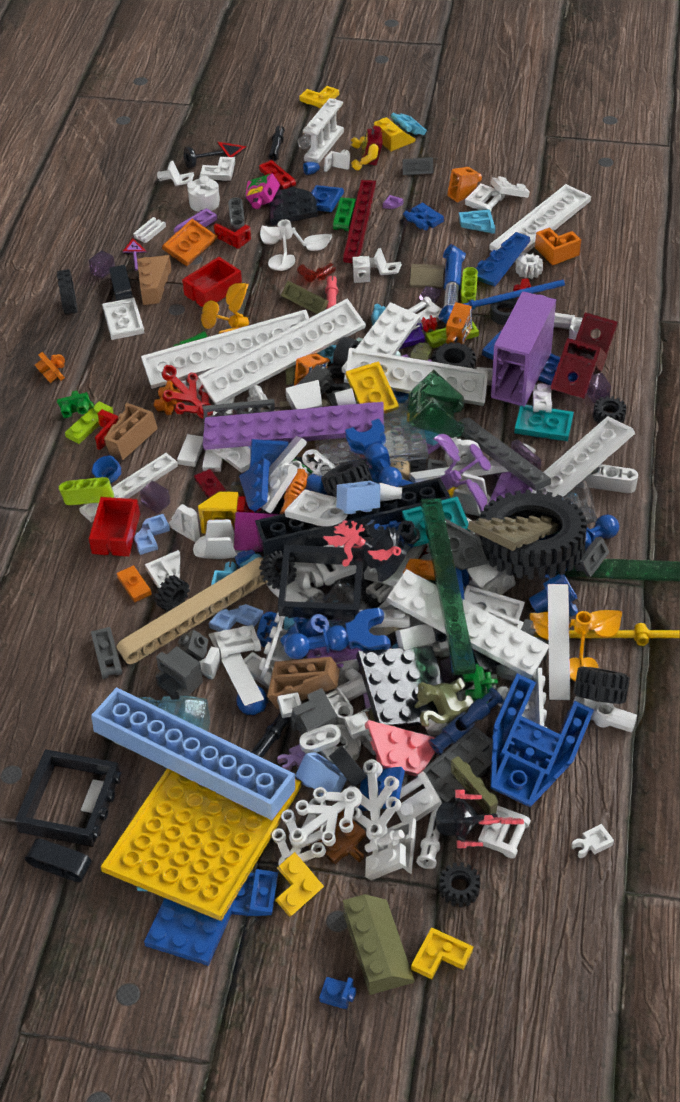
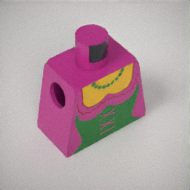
(261, 190)

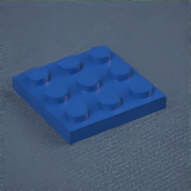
(186, 932)

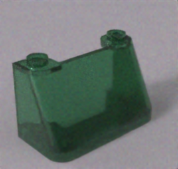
(433, 406)

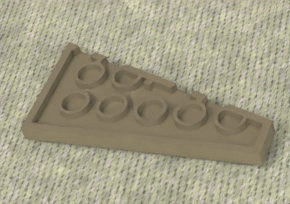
(514, 532)

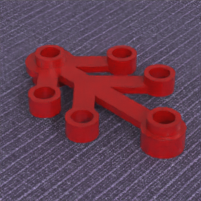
(187, 394)

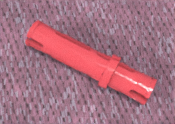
(331, 291)

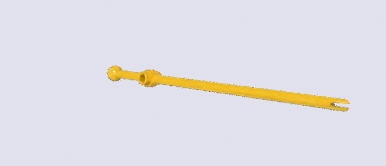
(640, 634)

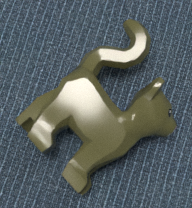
(445, 700)

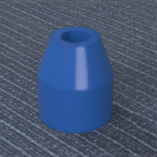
(310, 167)

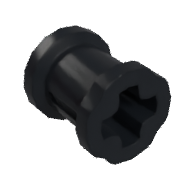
(409, 532)

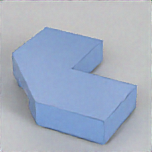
(152, 526)
(244, 614)

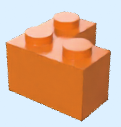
(557, 248)

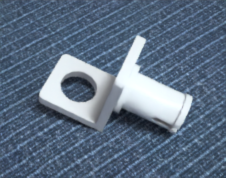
(338, 160)
(172, 173)
(380, 262)

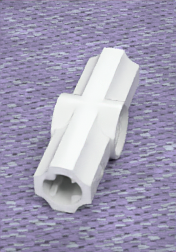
(607, 715)

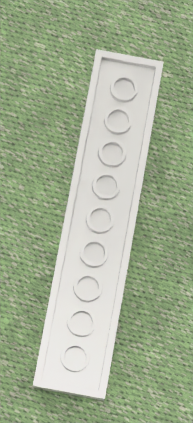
(214, 350)
(281, 352)

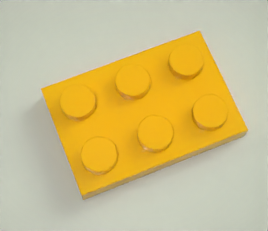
(371, 386)

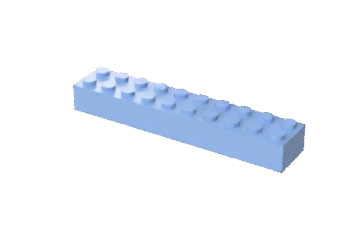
(194, 753)

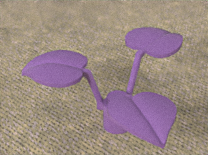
(452, 477)

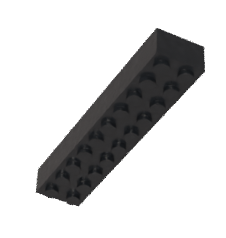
(280, 530)

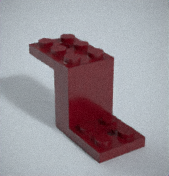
(584, 355)

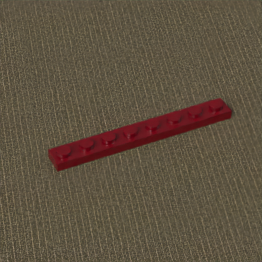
(359, 220)

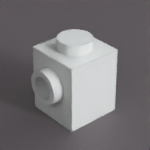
(361, 269)

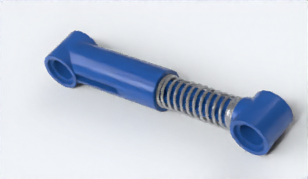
(452, 282)

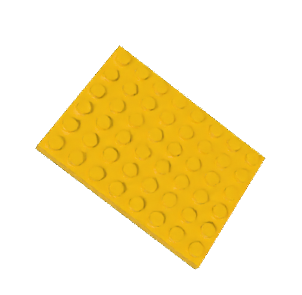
(192, 845)

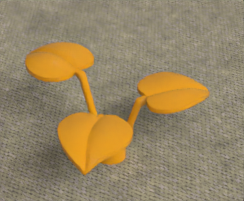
(234, 298)
(604, 623)

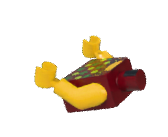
(370, 147)

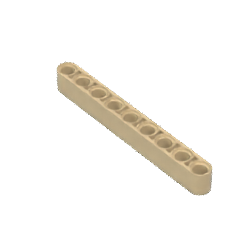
(191, 612)

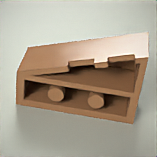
(153, 276)
(130, 431)
(302, 677)

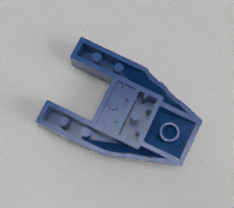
(528, 755)

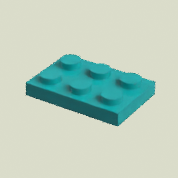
(544, 424)
(452, 511)

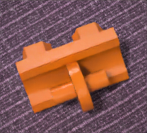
(57, 361)
(162, 405)

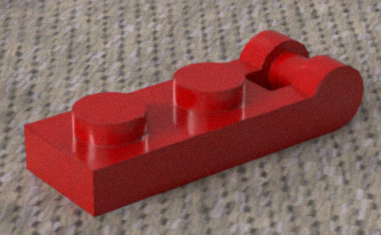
(281, 175)

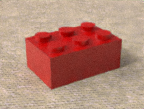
(211, 281)
(114, 526)

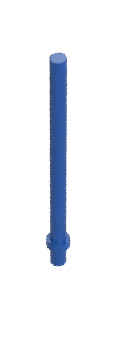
(515, 294)

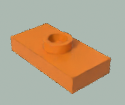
(421, 568)
(134, 583)

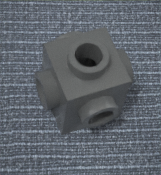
(193, 644)

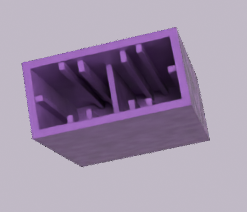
(523, 348)

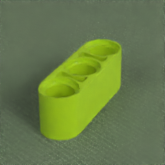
(469, 284)
(85, 490)

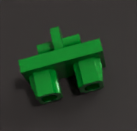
(75, 403)
(481, 683)

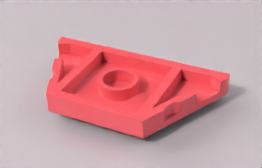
(400, 747)

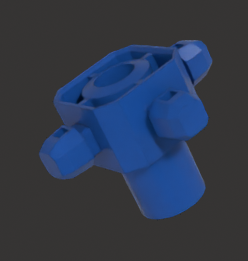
(540, 600)
(307, 627)

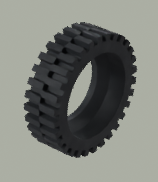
(540, 556)

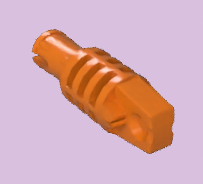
(295, 488)

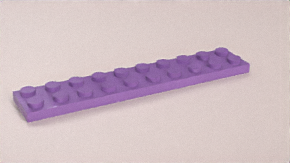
(285, 425)

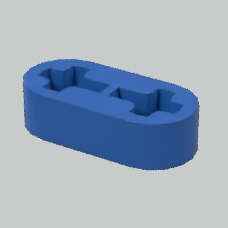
(264, 628)

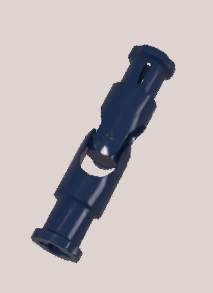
(477, 711)

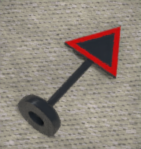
(229, 150)

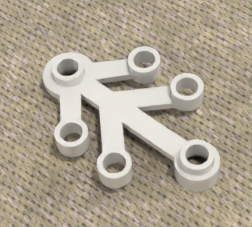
(376, 802)
(326, 814)
(312, 838)

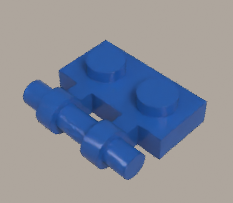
(423, 216)

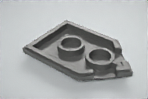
(465, 547)

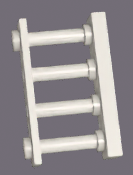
(331, 133)

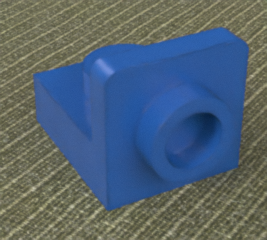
(337, 992)

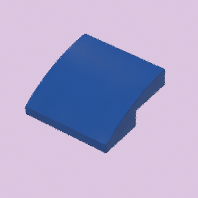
(256, 894)

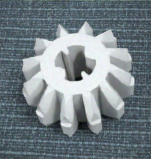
(529, 266)

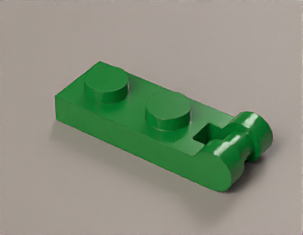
(344, 214)

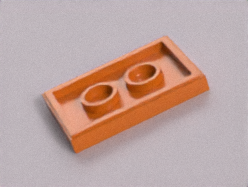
(189, 242)

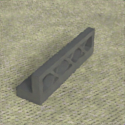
(239, 407)

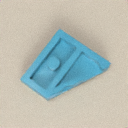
(477, 220)

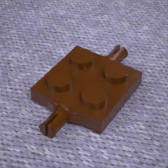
(345, 843)

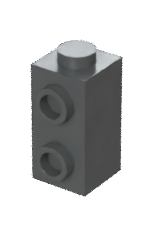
(320, 374)

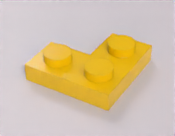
(318, 99)
(303, 884)
(440, 947)

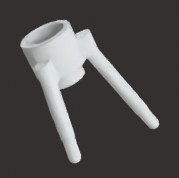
(255, 394)

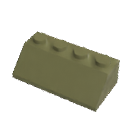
(376, 943)

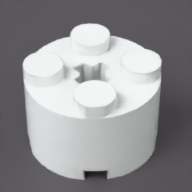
(203, 194)

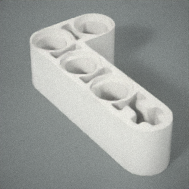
(613, 479)

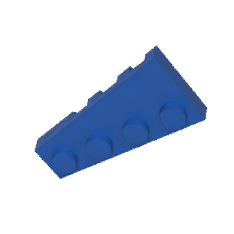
(501, 260)

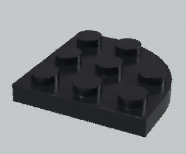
(292, 205)

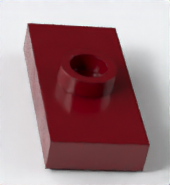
(209, 483)

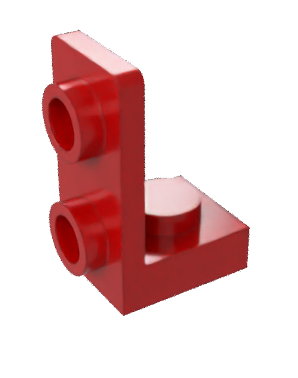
(234, 239)
(106, 421)

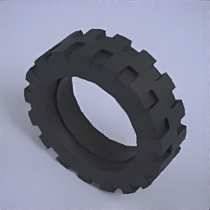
(67, 291)

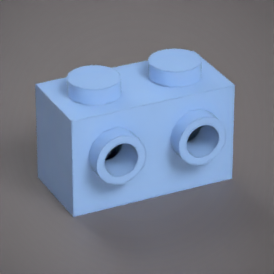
(358, 496)
(319, 772)

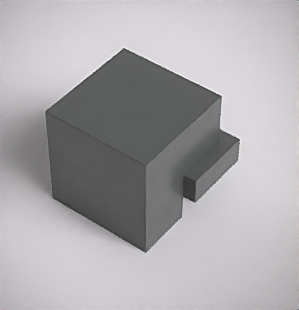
(178, 673)
(314, 713)

